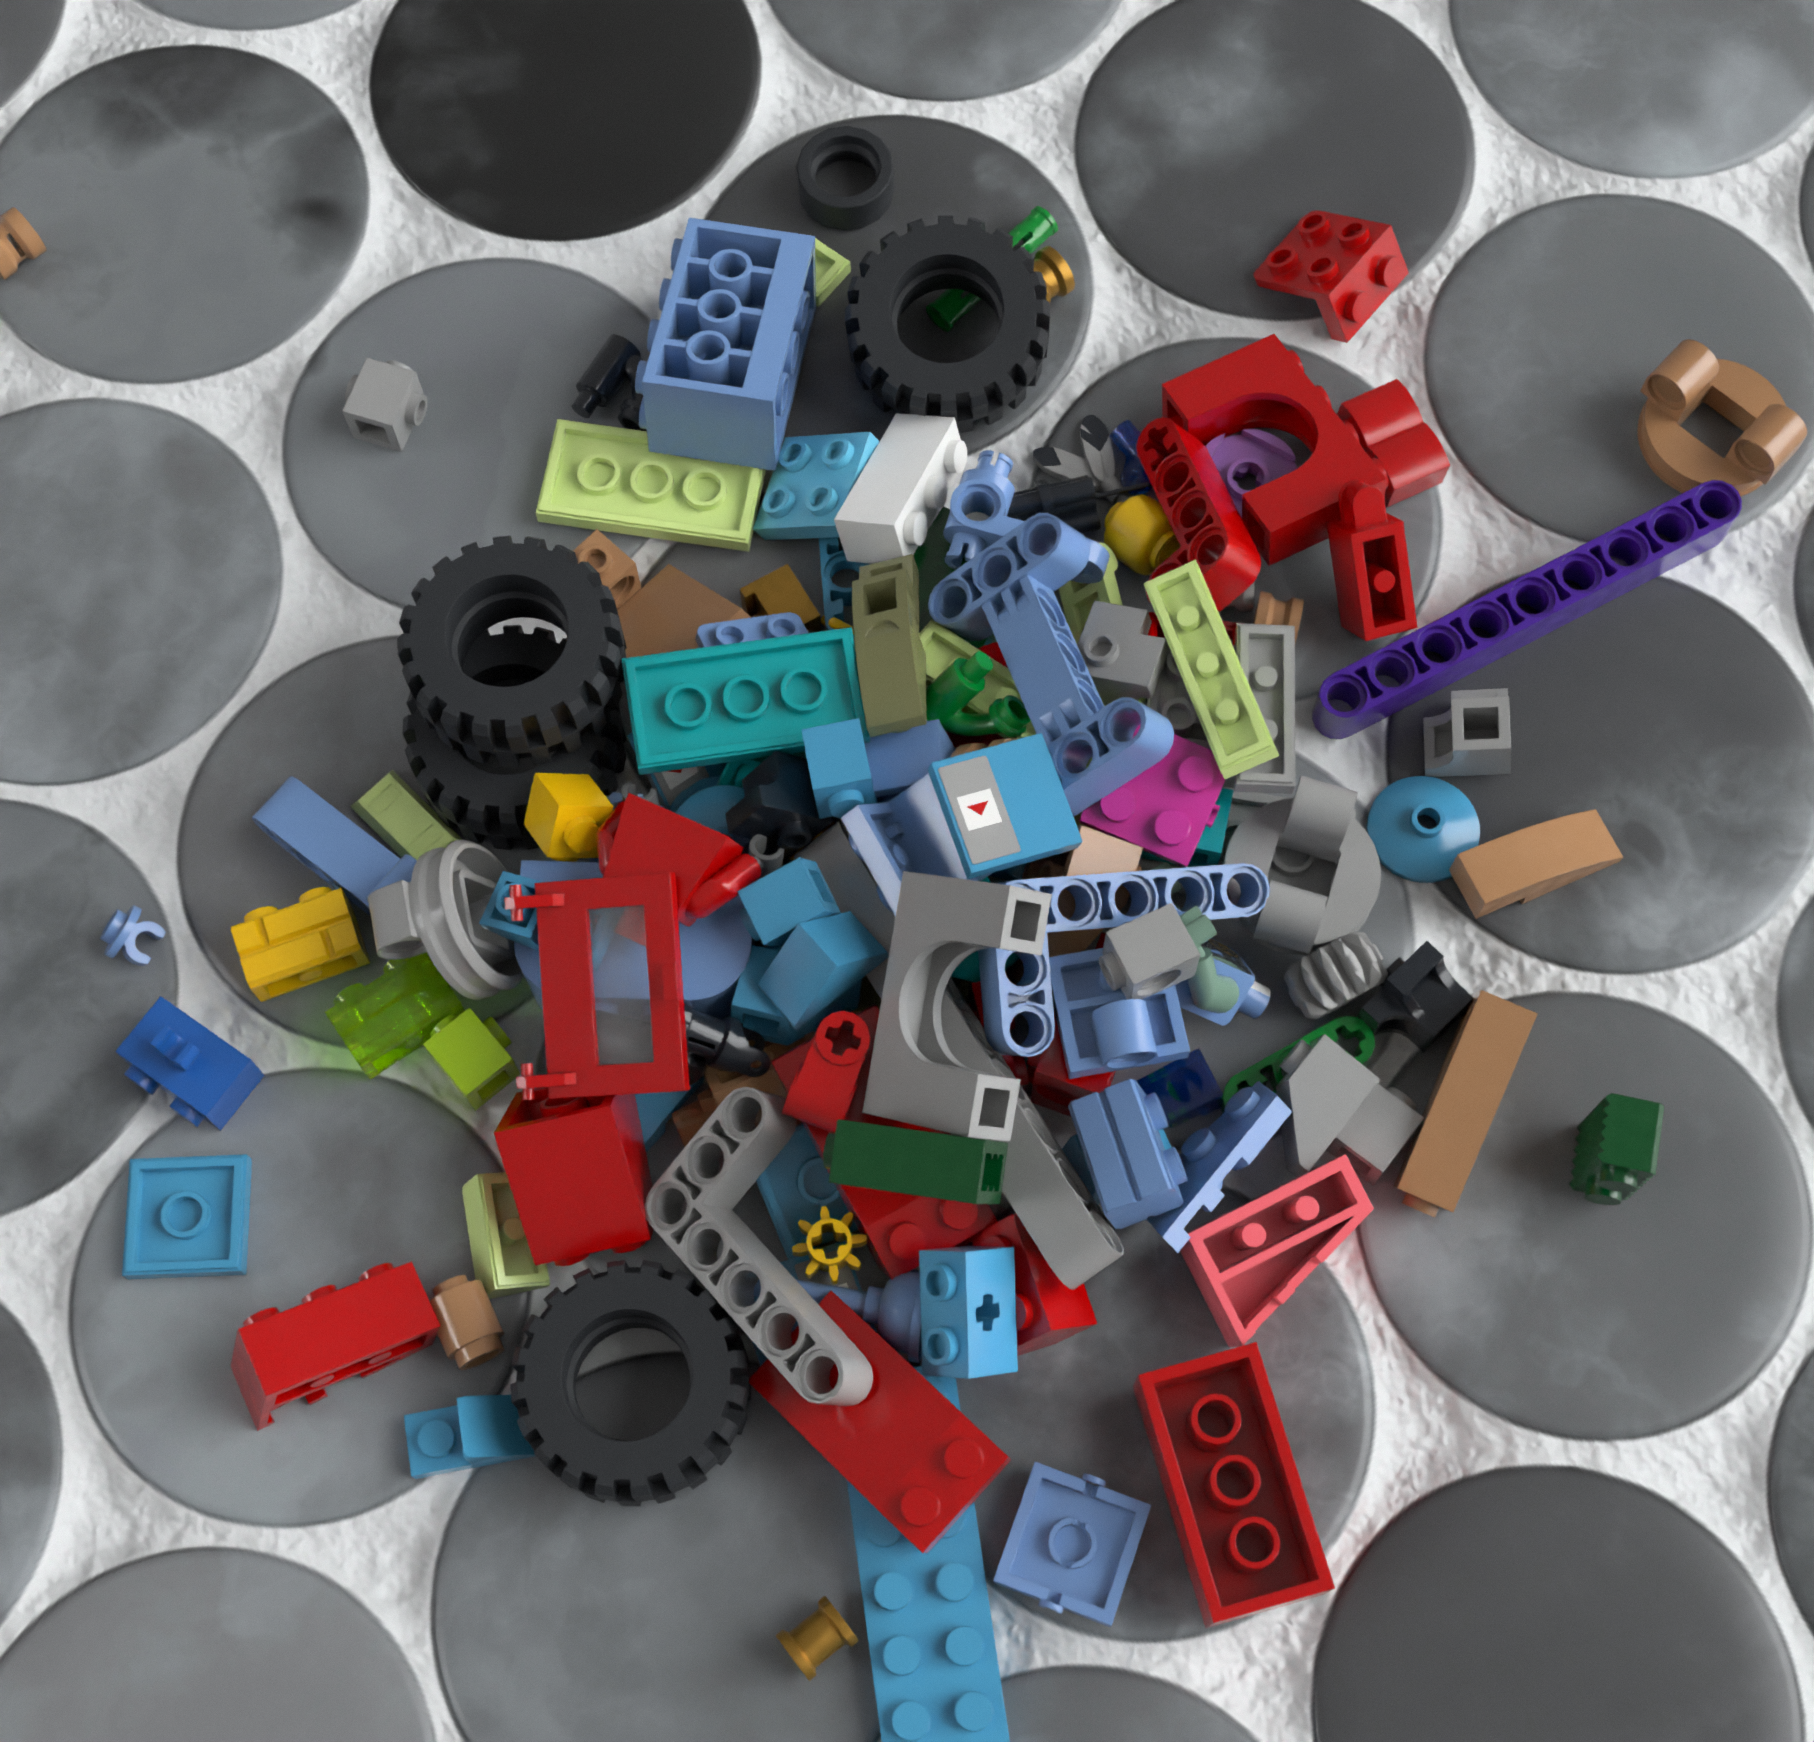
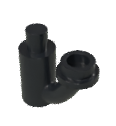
(604, 377)

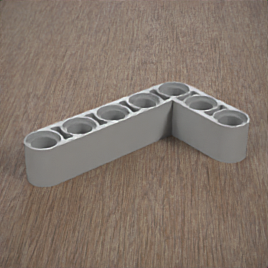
(744, 1257)

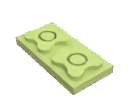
(615, 485)

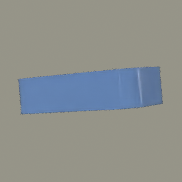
(330, 843)

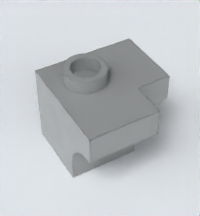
(1121, 652)
(1470, 735)

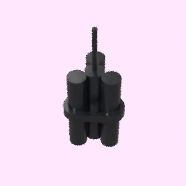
(1068, 500)

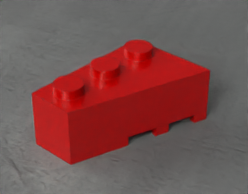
(331, 1338)

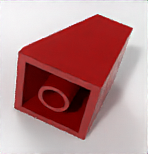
(576, 1174)

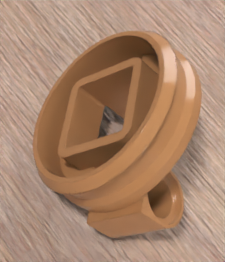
(1738, 394)

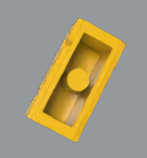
(299, 943)

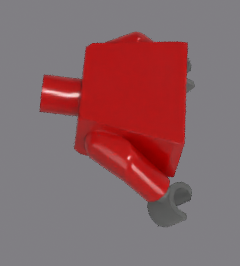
(707, 864)

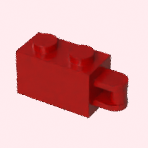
(1370, 565)

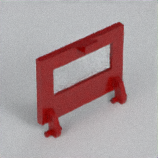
(608, 986)

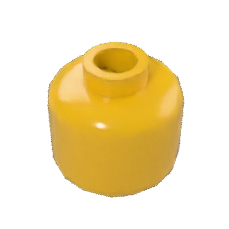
(1139, 534)

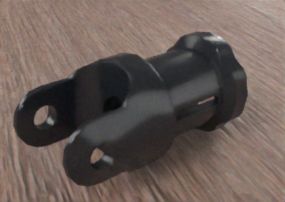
(724, 1043)

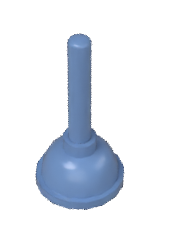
(893, 1308)

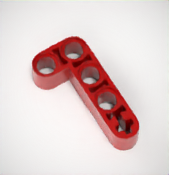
(1198, 511)

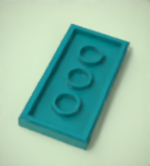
(739, 698)

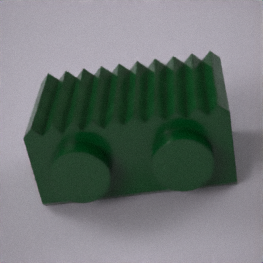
(1617, 1148)

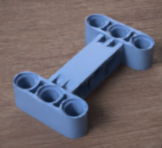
(1012, 595)

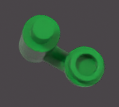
(960, 685)

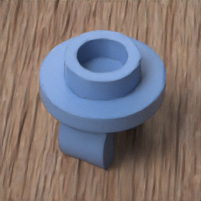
(122, 932)

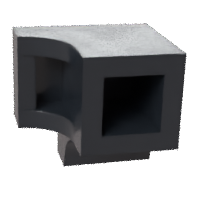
(777, 805)
(1416, 999)

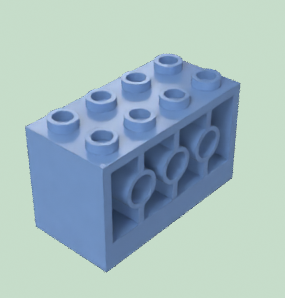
(728, 343)

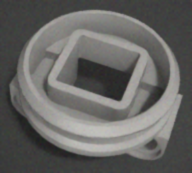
(1322, 826)
(436, 918)

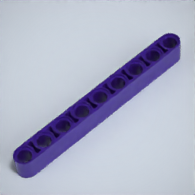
(1509, 625)

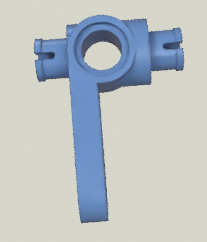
(991, 493)

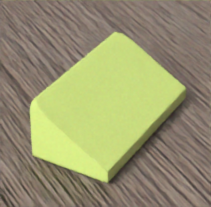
(498, 1238)

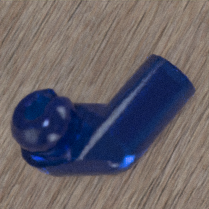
(1125, 438)

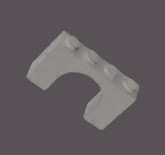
(911, 1067)

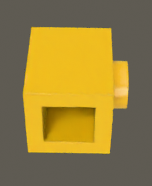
(566, 814)

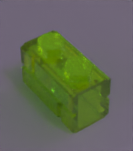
(392, 1012)

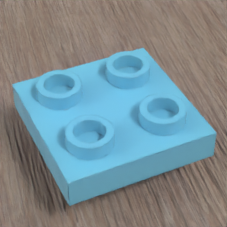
(812, 484)

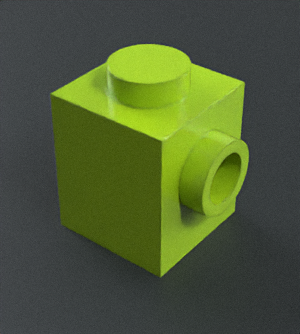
(472, 1056)

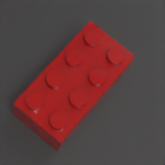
(1232, 1485)

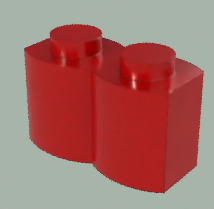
(1395, 434)

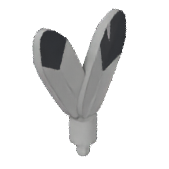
(1098, 460)

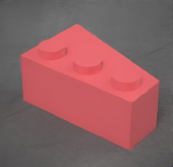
(1269, 1245)

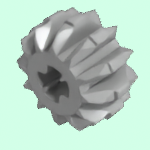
(1335, 975)

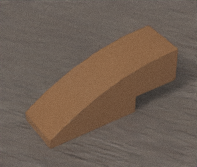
(1533, 861)

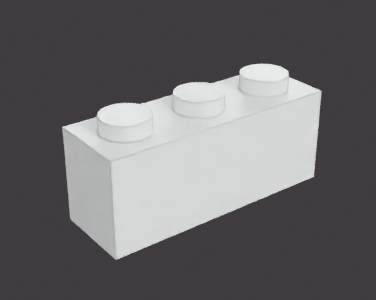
(901, 488)

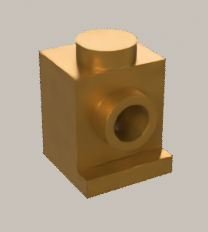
(778, 594)

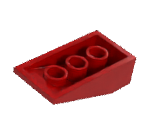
(892, 1221)
(898, 1445)

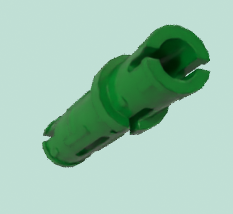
(1032, 230)

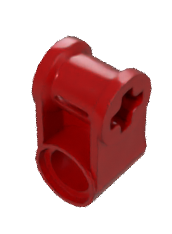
(826, 1080)

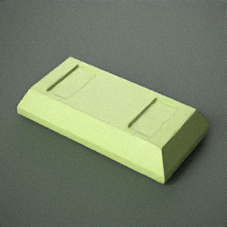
(403, 818)

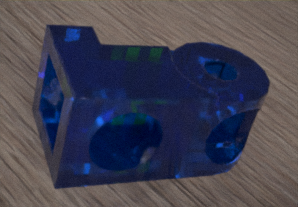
(1184, 1088)

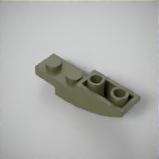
(889, 645)

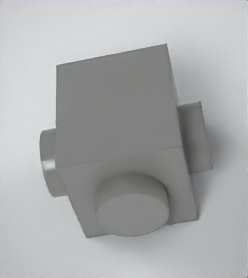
(384, 403)

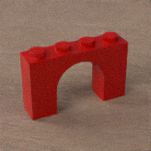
(1268, 389)

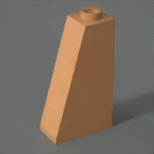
(1463, 1102)

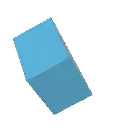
(820, 965)

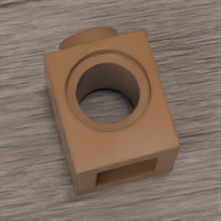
(612, 564)

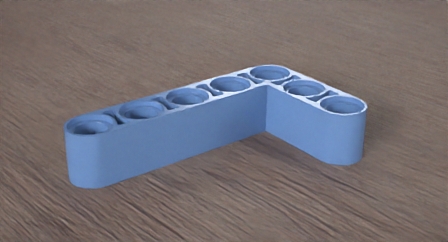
(1097, 910)

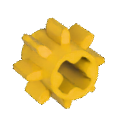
(814, 1238)

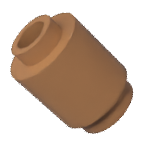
(467, 1322)

